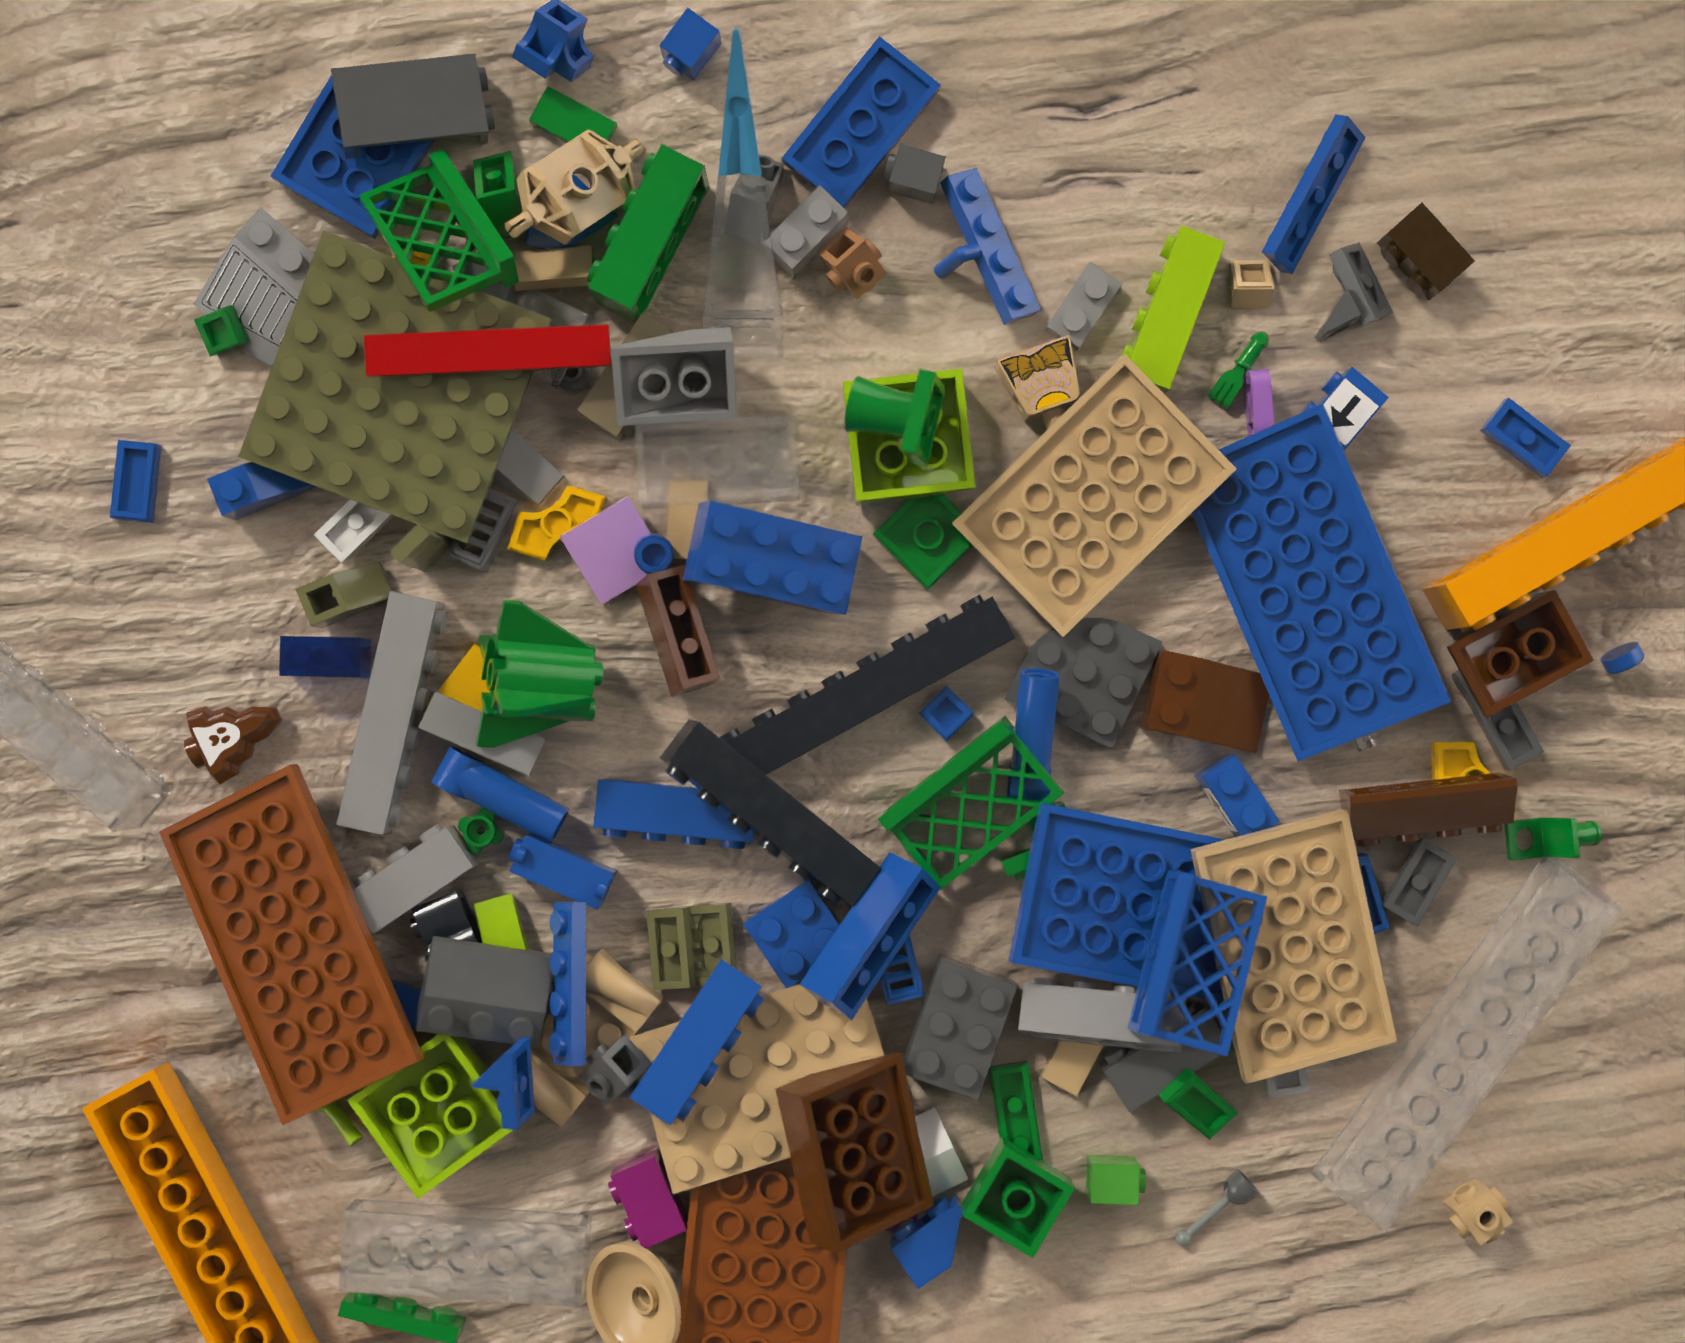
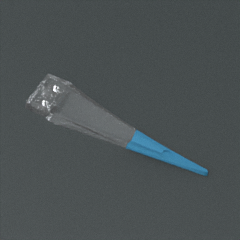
(742, 264)

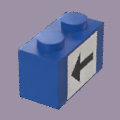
(1350, 403)
(1236, 796)

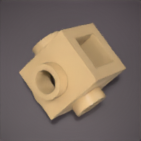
(1478, 1212)

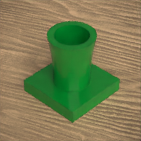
(898, 413)

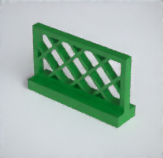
(471, 221)
(948, 777)

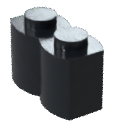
(445, 917)

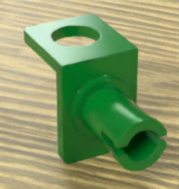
(1551, 837)

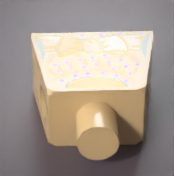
(1041, 380)

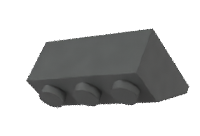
(484, 991)

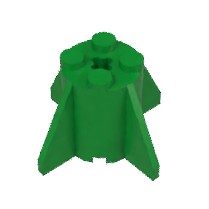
(533, 676)

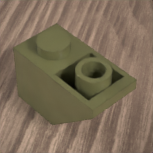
(344, 594)

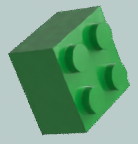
(1017, 1197)

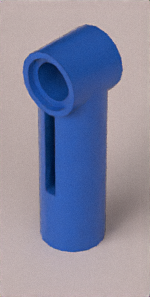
(1035, 727)
(473, 780)

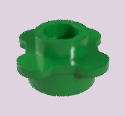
(477, 841)

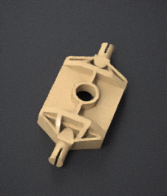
(555, 203)

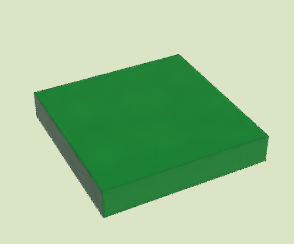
(924, 537)

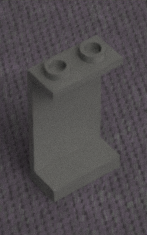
(411, 102)

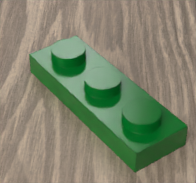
(403, 1316)

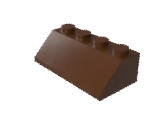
(1430, 806)

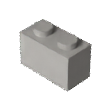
(807, 231)

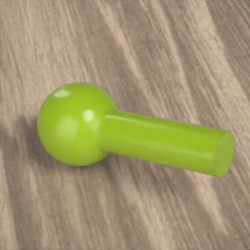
(342, 1123)

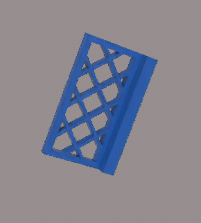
(1163, 954)

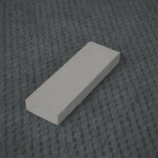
(460, 726)

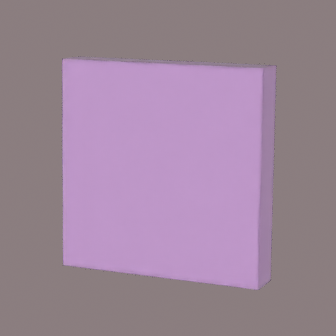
(606, 547)

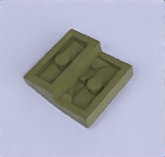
(689, 943)

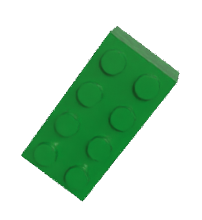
(649, 233)

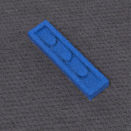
(1313, 194)
(569, 983)

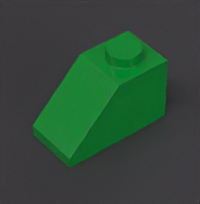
(498, 189)

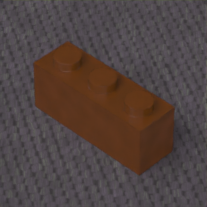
(677, 631)

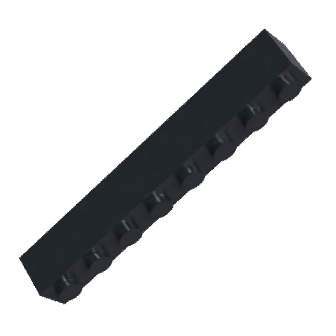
(873, 687)

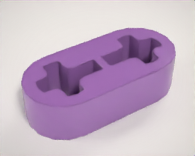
(1258, 400)

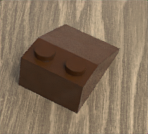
(1520, 652)
(1205, 701)

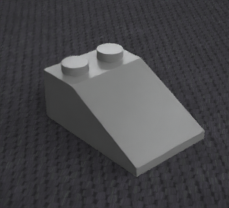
(675, 378)

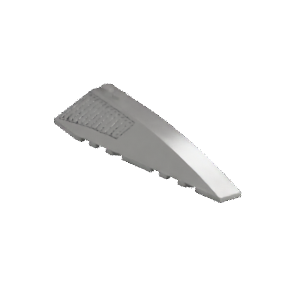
(263, 280)

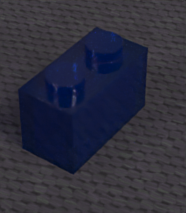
(325, 657)

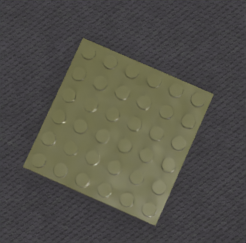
(391, 442)

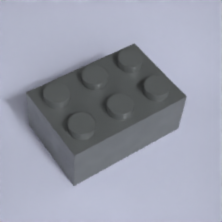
(958, 1026)

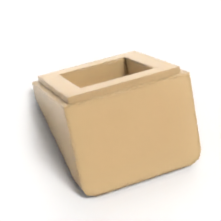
(1250, 284)

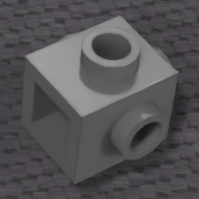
(614, 1070)

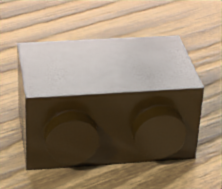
(1424, 252)

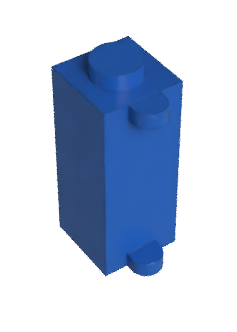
(561, 870)

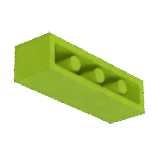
(1173, 304)

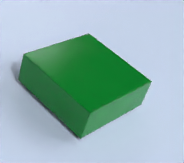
(221, 330)

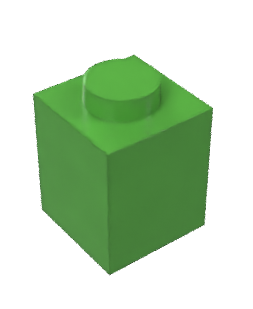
(1114, 1180)

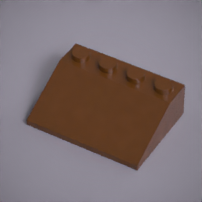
(854, 1150)

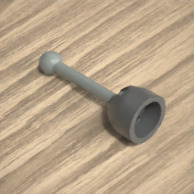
(1237, 1190)

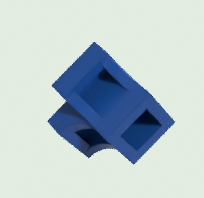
(555, 42)

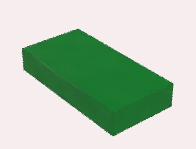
(568, 118)
(1198, 1103)

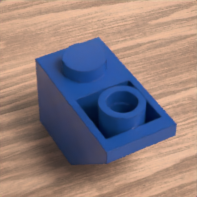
(928, 1244)

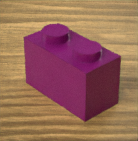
(648, 1200)

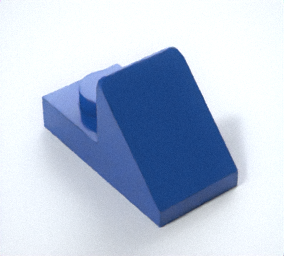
(514, 1080)

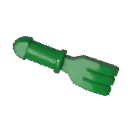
(1232, 381)

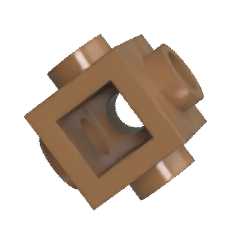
(852, 263)

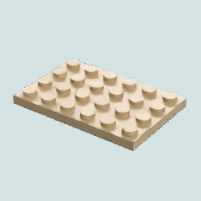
(1094, 495)
(1315, 962)
(738, 1113)

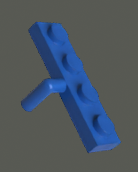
(988, 246)

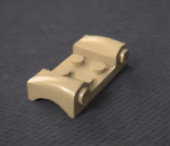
(614, 1007)

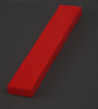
(487, 350)

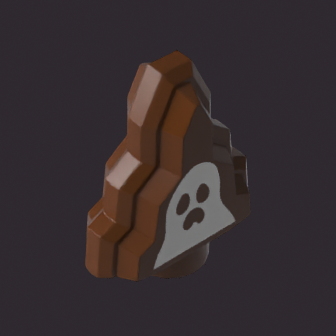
(227, 737)

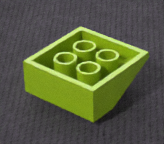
(885, 473)
(431, 1114)

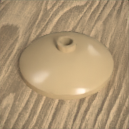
(632, 1296)

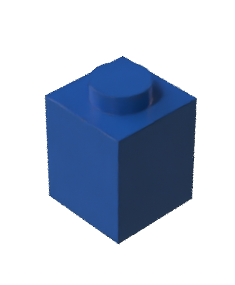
(689, 45)

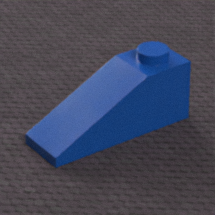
(252, 489)

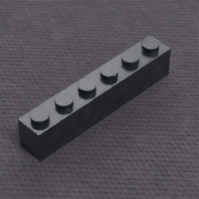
(769, 812)

